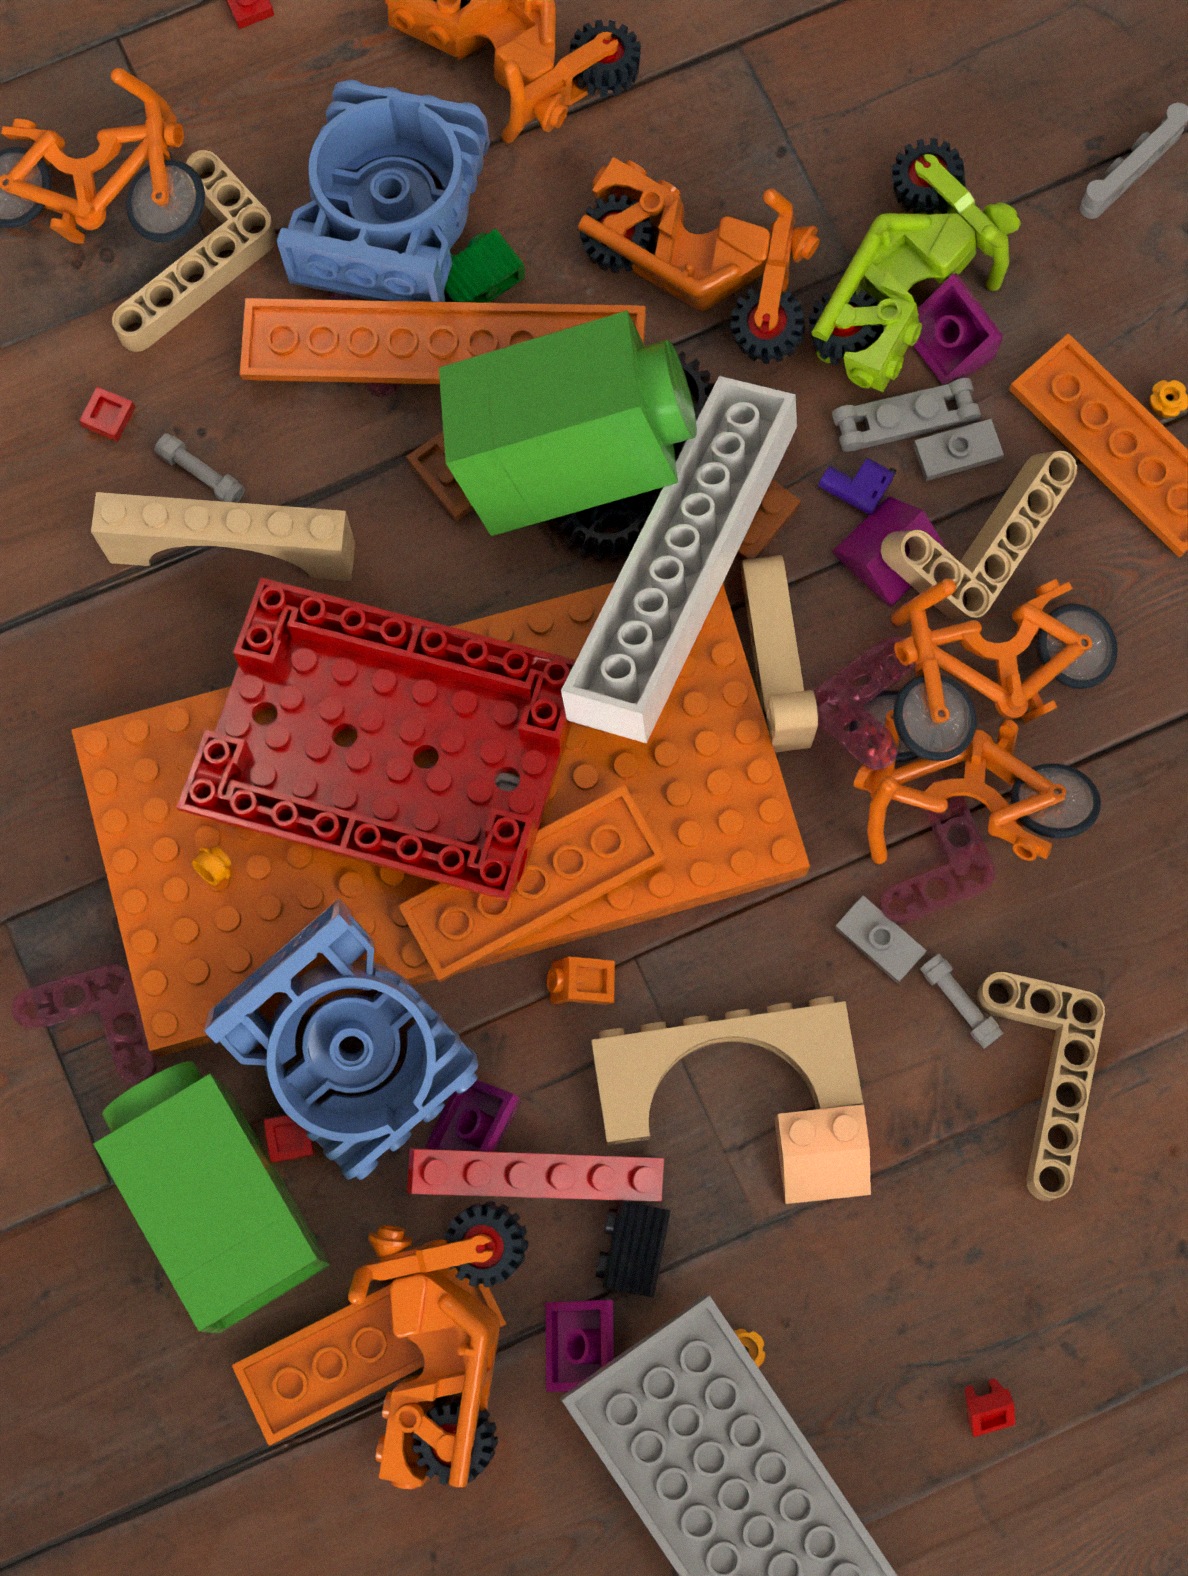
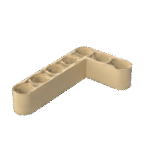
(200, 259)
(991, 542)
(785, 705)
(1059, 1072)

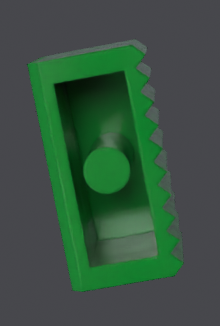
(483, 270)

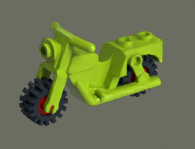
(899, 254)

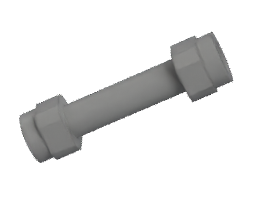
(173, 451)
(938, 971)

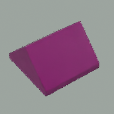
(955, 332)
(862, 547)
(475, 1119)
(577, 1341)

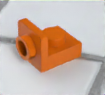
(581, 981)

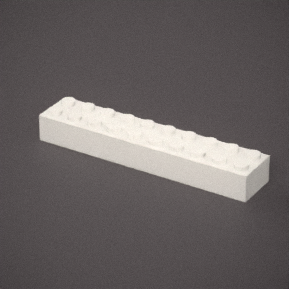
(680, 561)

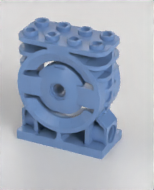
(375, 150)
(352, 1127)

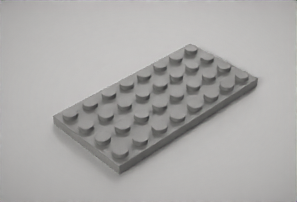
(717, 1458)

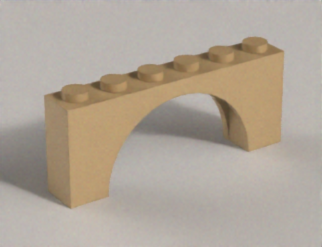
(139, 526)
(809, 1038)

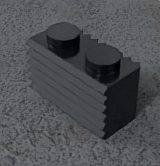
(635, 1248)

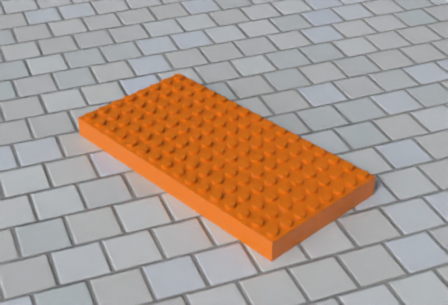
(699, 782)

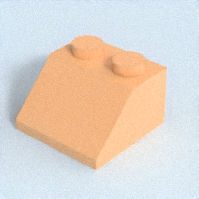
(823, 1154)

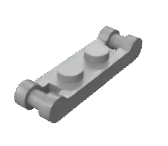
(1145, 153)
(906, 415)

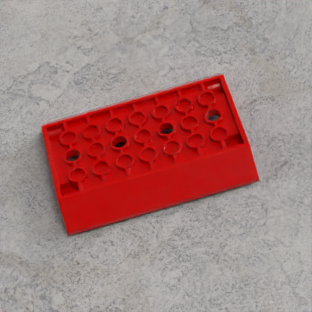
(404, 693)

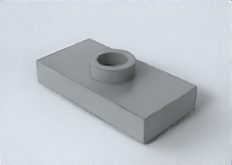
(958, 450)
(880, 939)

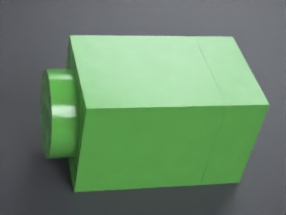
(564, 422)
(207, 1196)

